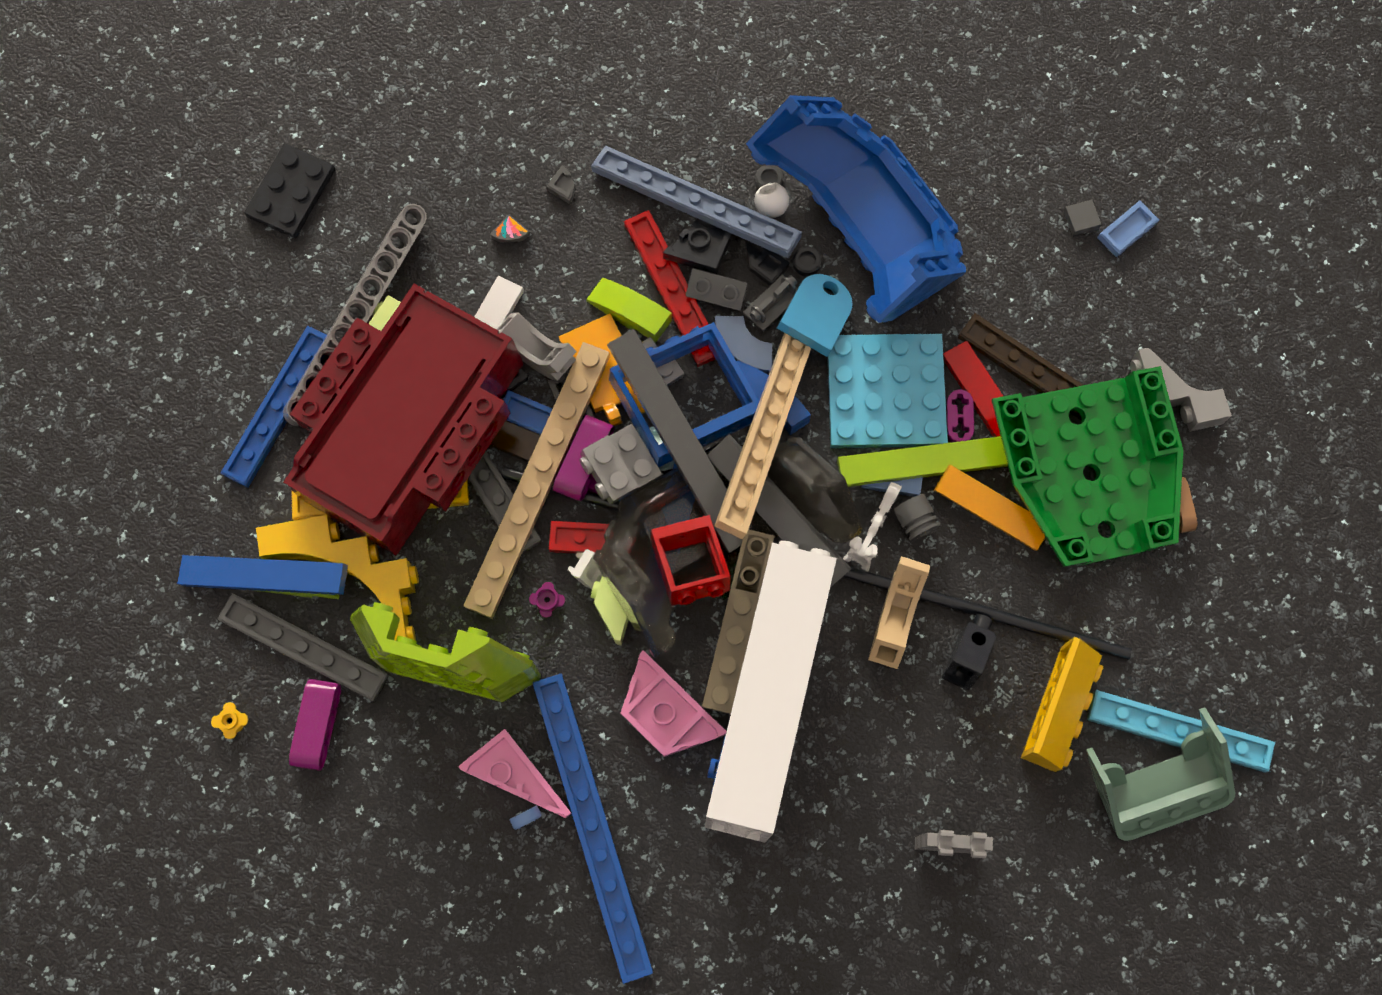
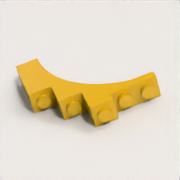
(316, 541)

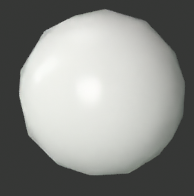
(771, 200)

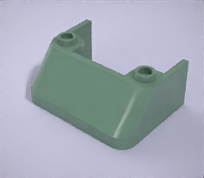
(1170, 789)

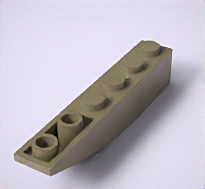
(737, 622)

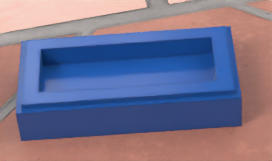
(526, 412)

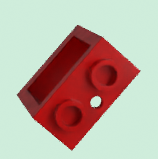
(683, 535)

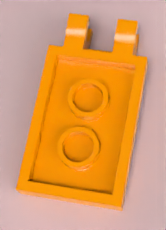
(599, 334)

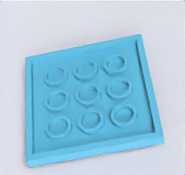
(887, 391)

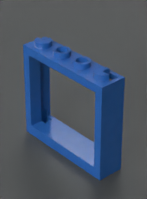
(673, 349)

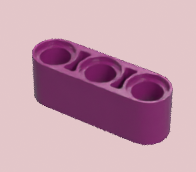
(572, 478)
(314, 724)

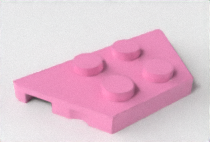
(666, 711)

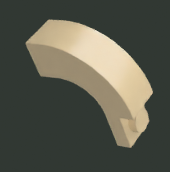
(898, 612)

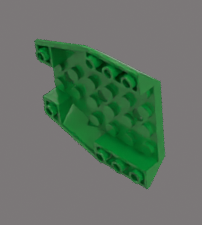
(1128, 441)

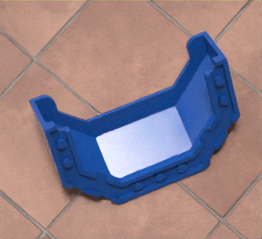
(868, 196)

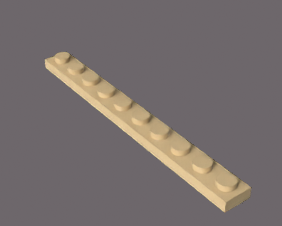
(763, 438)
(537, 481)

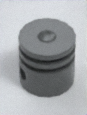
(917, 517)

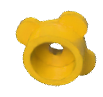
(239, 720)

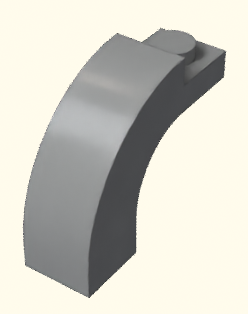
(537, 350)

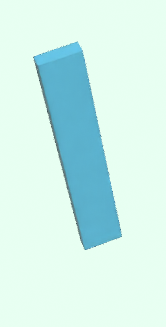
(1174, 728)

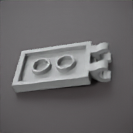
(947, 842)

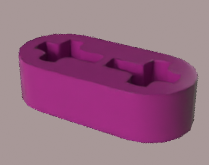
(966, 416)

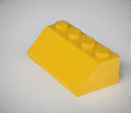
(1062, 705)

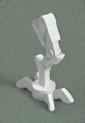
(861, 552)

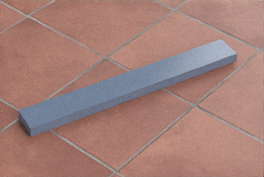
(697, 201)

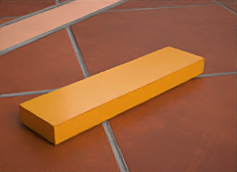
(990, 506)

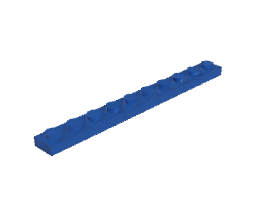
(593, 829)

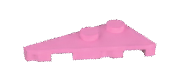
(507, 767)

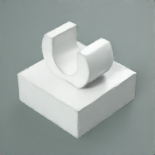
(586, 569)

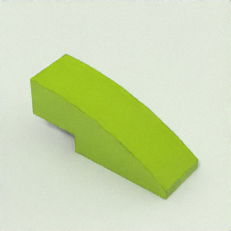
(630, 308)

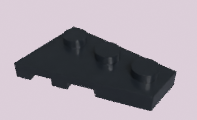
(701, 244)

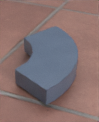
(744, 345)

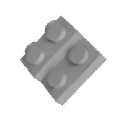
(619, 464)

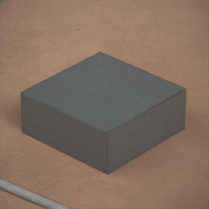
(1082, 217)

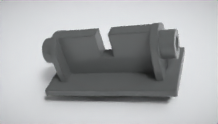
(716, 289)
(772, 302)

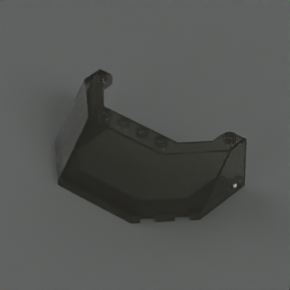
(628, 554)

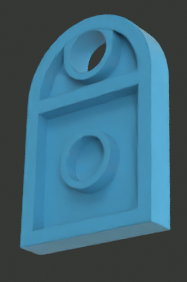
(816, 315)

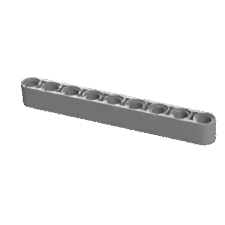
(359, 299)

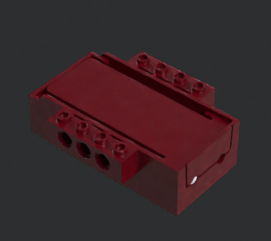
(401, 417)

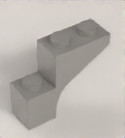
(1198, 407)

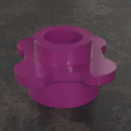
(546, 608)

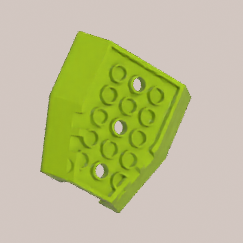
(473, 667)

